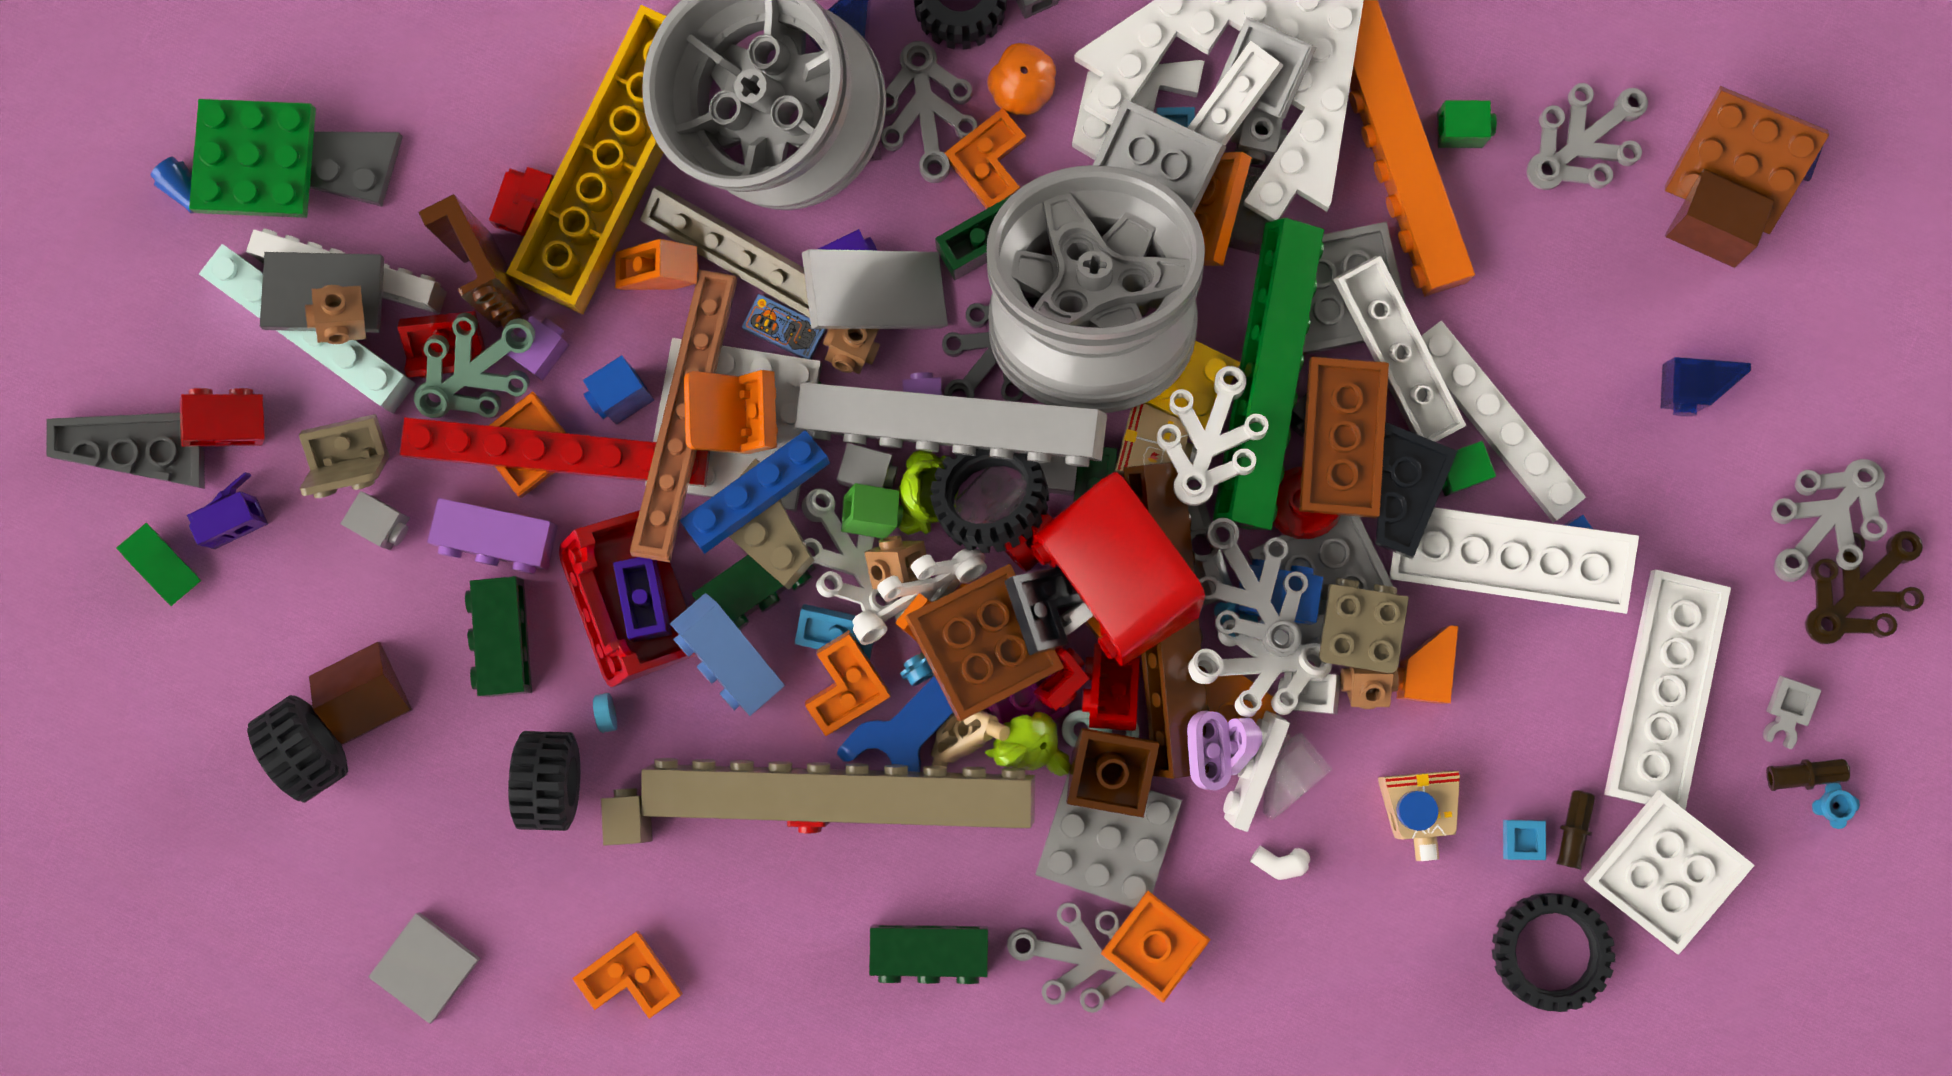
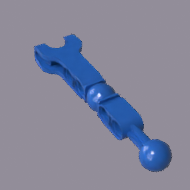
(903, 734)

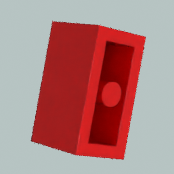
(221, 418)

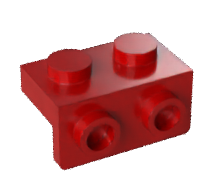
(417, 330)
(1112, 693)

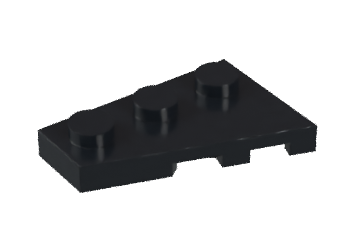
(1410, 487)

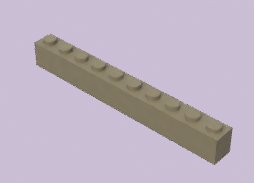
(838, 794)

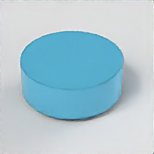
(604, 713)

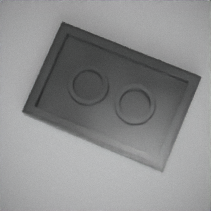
(292, 275)

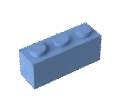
(725, 655)

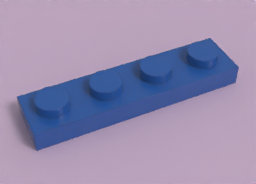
(754, 491)

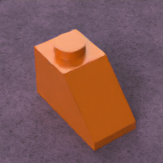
(656, 266)
(1429, 669)

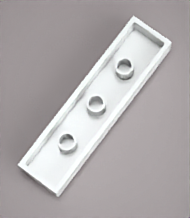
(398, 285)
(1397, 341)

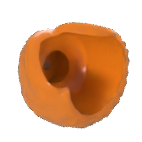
(1018, 91)

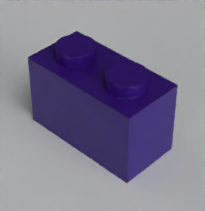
(642, 599)

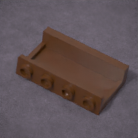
(493, 290)

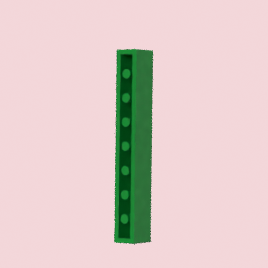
(1271, 366)

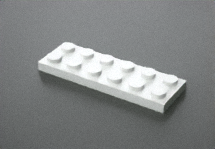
(1523, 560)
(1667, 688)

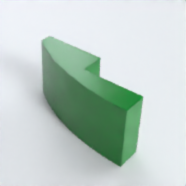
(158, 564)

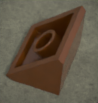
(1721, 219)
(358, 694)
(1111, 772)

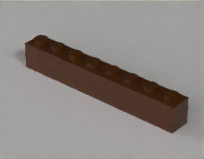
(1169, 689)

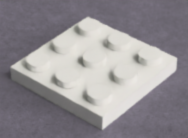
(1668, 872)

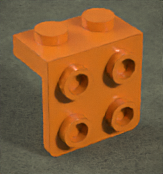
(730, 412)

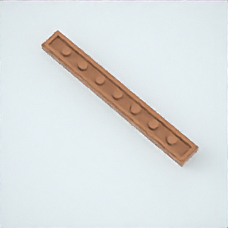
(672, 457)

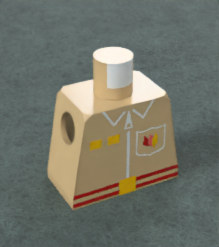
(1140, 438)
(1443, 788)

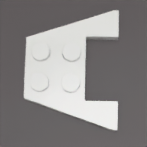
(1171, 77)

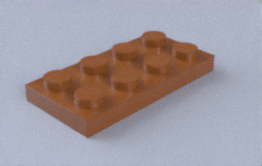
(1344, 437)

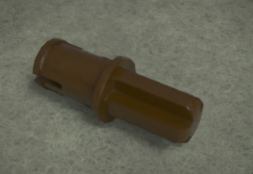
(1807, 774)
(1576, 829)

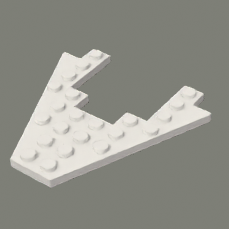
(1311, 149)

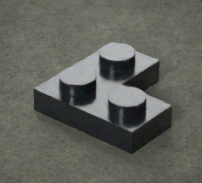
(1035, 604)

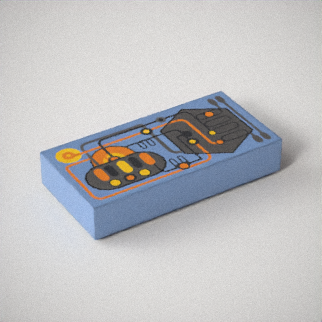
(783, 327)

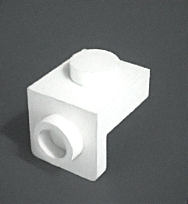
(1317, 695)

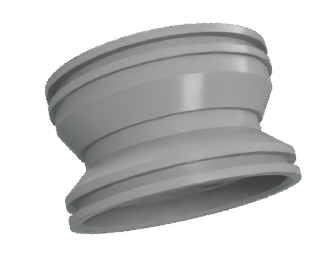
(833, 142)
(1098, 256)

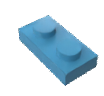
(820, 626)

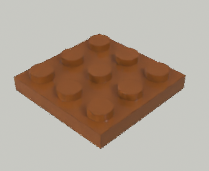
(1750, 147)
(978, 645)

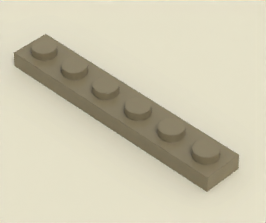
(727, 247)

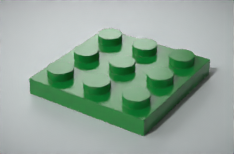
(252, 158)

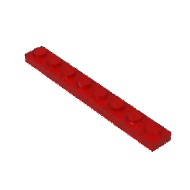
(536, 450)

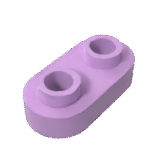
(1244, 742)
(1209, 749)

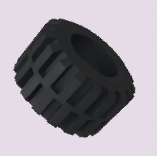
(960, 26)
(297, 749)
(544, 781)

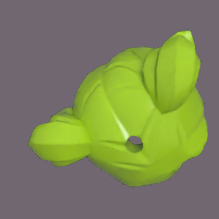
(916, 492)
(1031, 745)

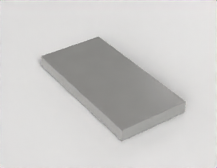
(874, 289)

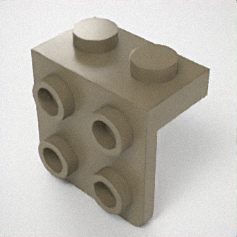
(343, 455)
(1362, 626)

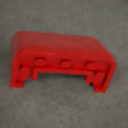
(1121, 568)
(589, 569)

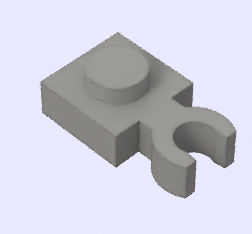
(1792, 704)

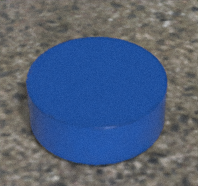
(1417, 810)

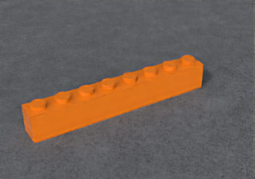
(1405, 160)

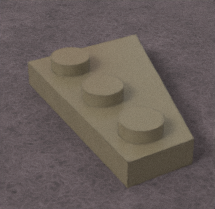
(775, 543)

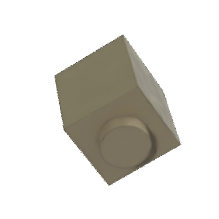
(623, 819)

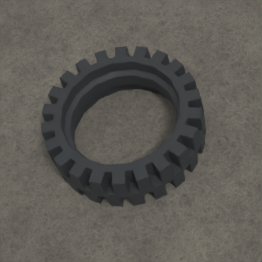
(1003, 530)
(1599, 945)

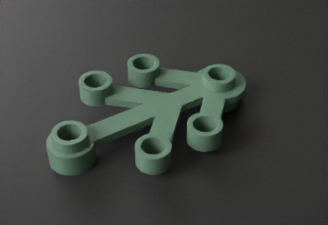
(471, 372)

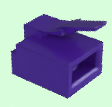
(227, 516)

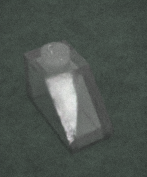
(1293, 774)

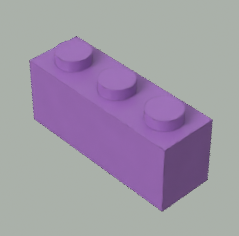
(492, 535)

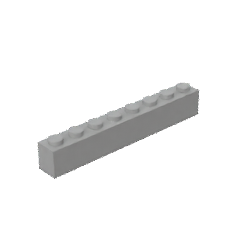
(952, 421)

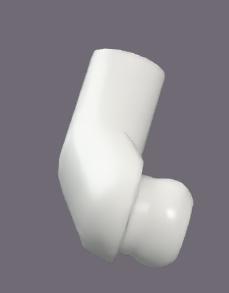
(1282, 867)

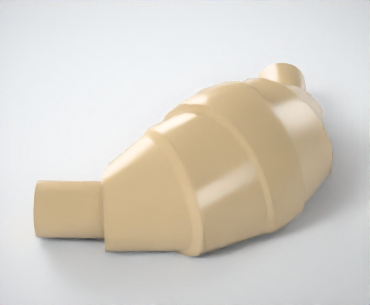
(964, 737)

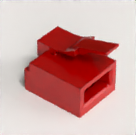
(519, 199)

